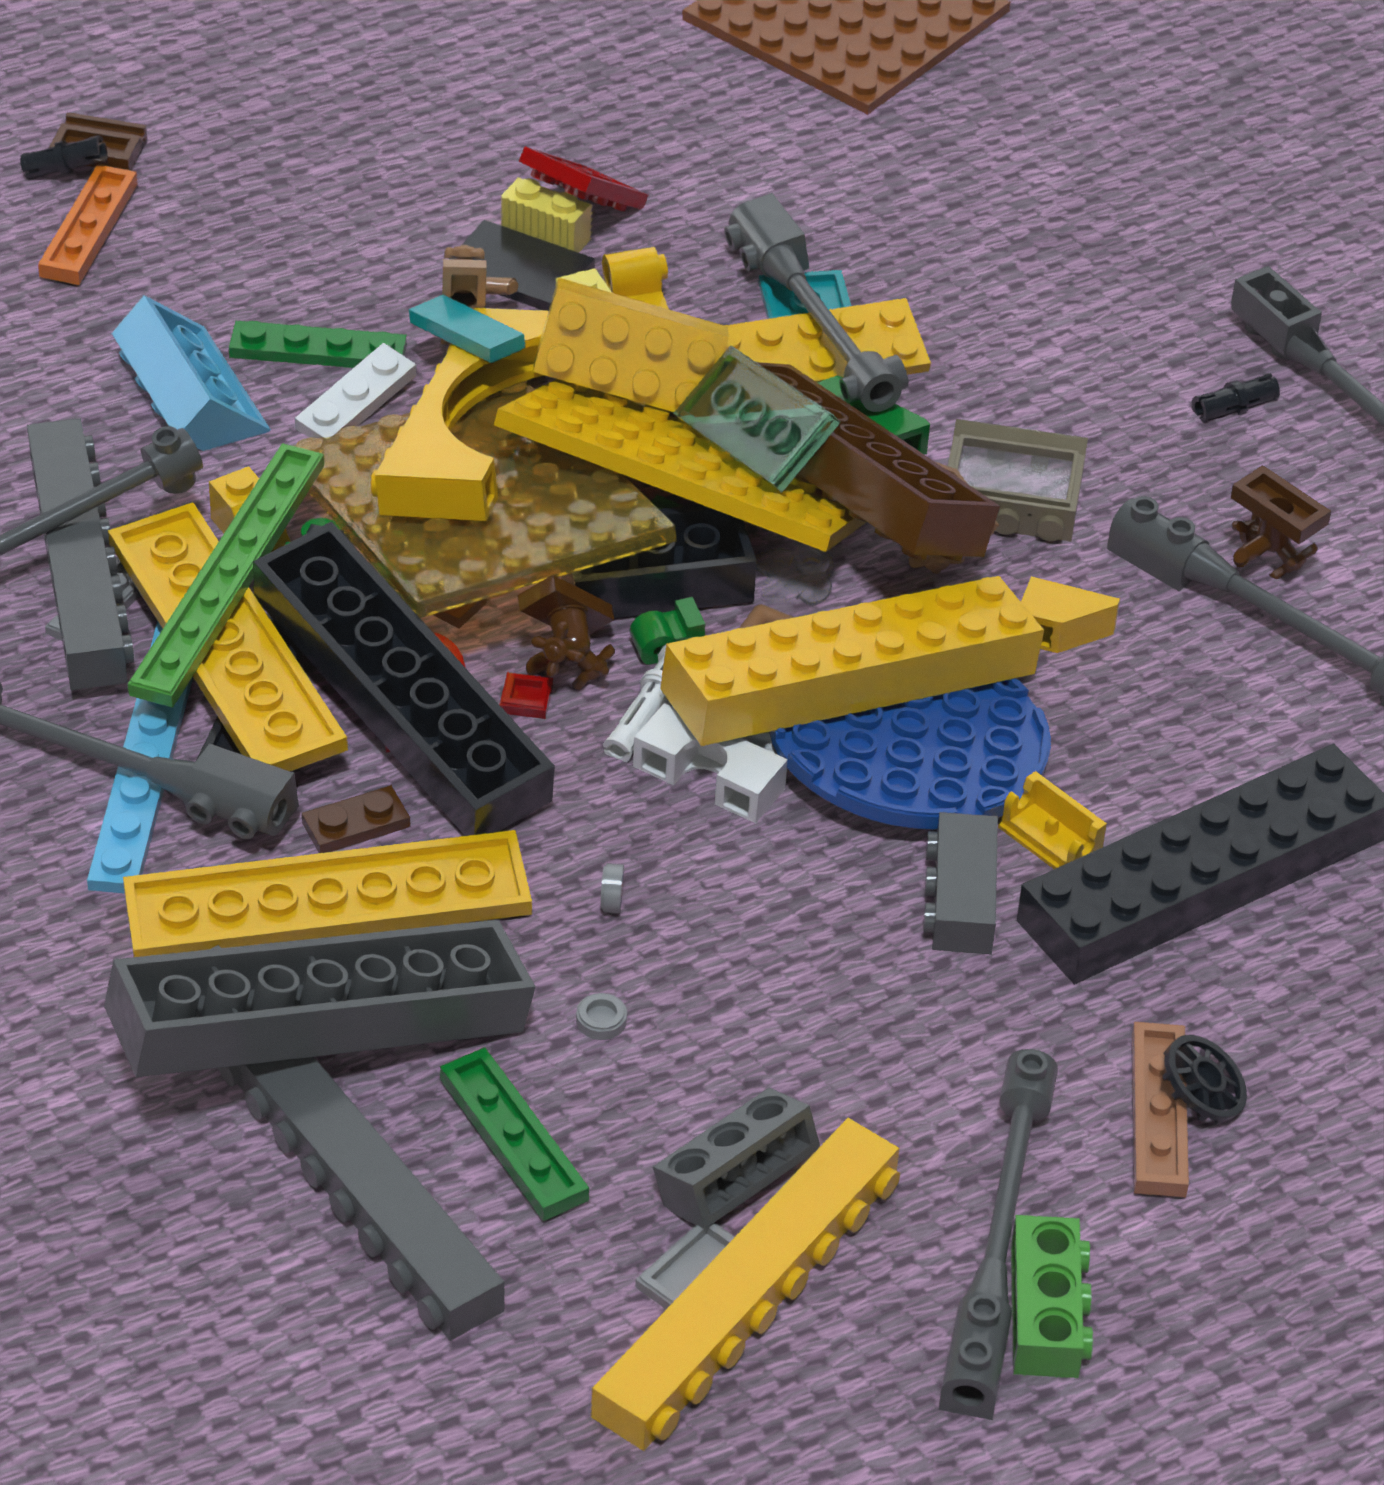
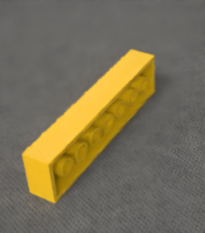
(850, 659)

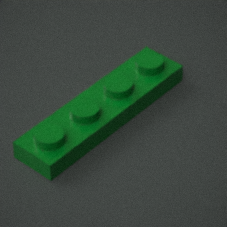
(308, 344)
(514, 1134)

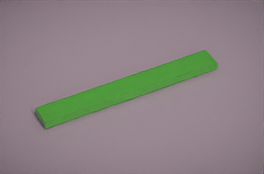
(225, 576)

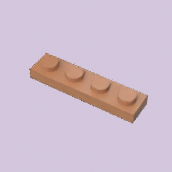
(1158, 1119)

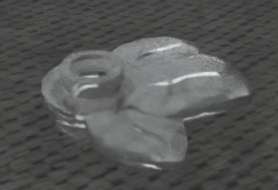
(795, 575)

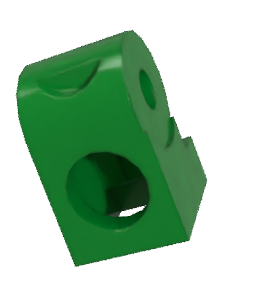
(655, 629)

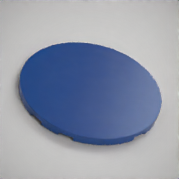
(923, 755)

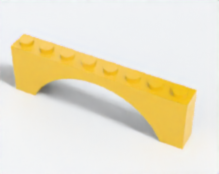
(427, 466)

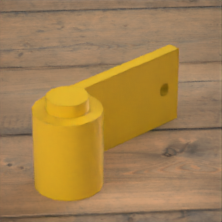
(636, 274)

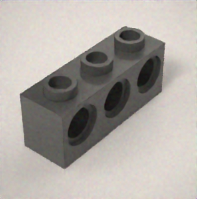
(736, 1157)

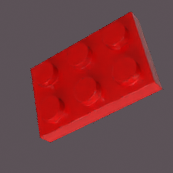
(582, 180)

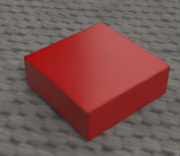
(526, 695)

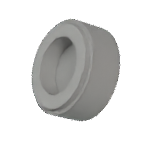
(612, 888)
(601, 1016)

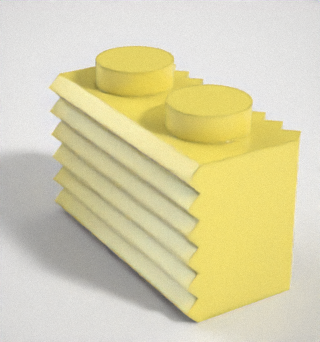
(546, 214)

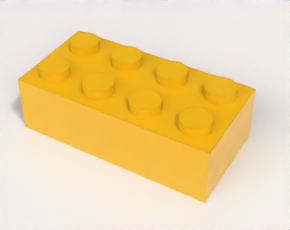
(626, 346)

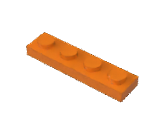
(87, 224)

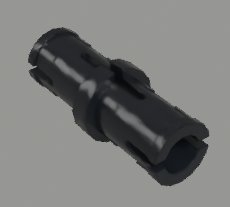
(63, 157)
(1236, 397)

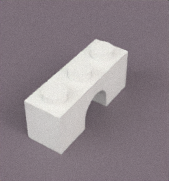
(747, 774)

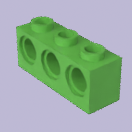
(1049, 1297)

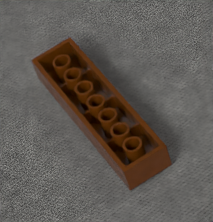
(892, 482)

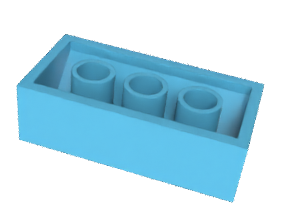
(186, 376)

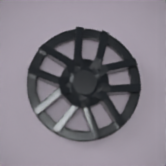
(1207, 1087)

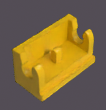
(1051, 823)

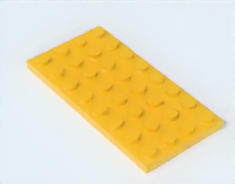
(672, 457)

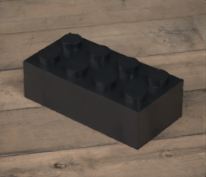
(706, 562)

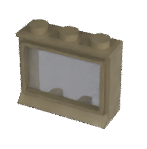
(1025, 472)

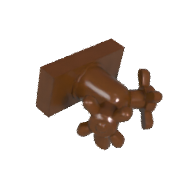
(1277, 517)
(573, 618)

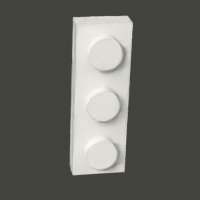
(357, 393)

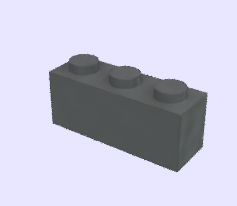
(962, 883)

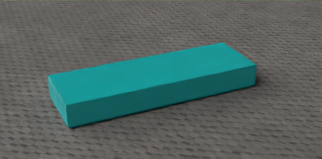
(467, 328)

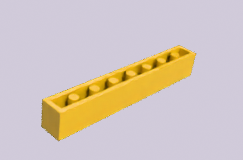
(745, 1285)

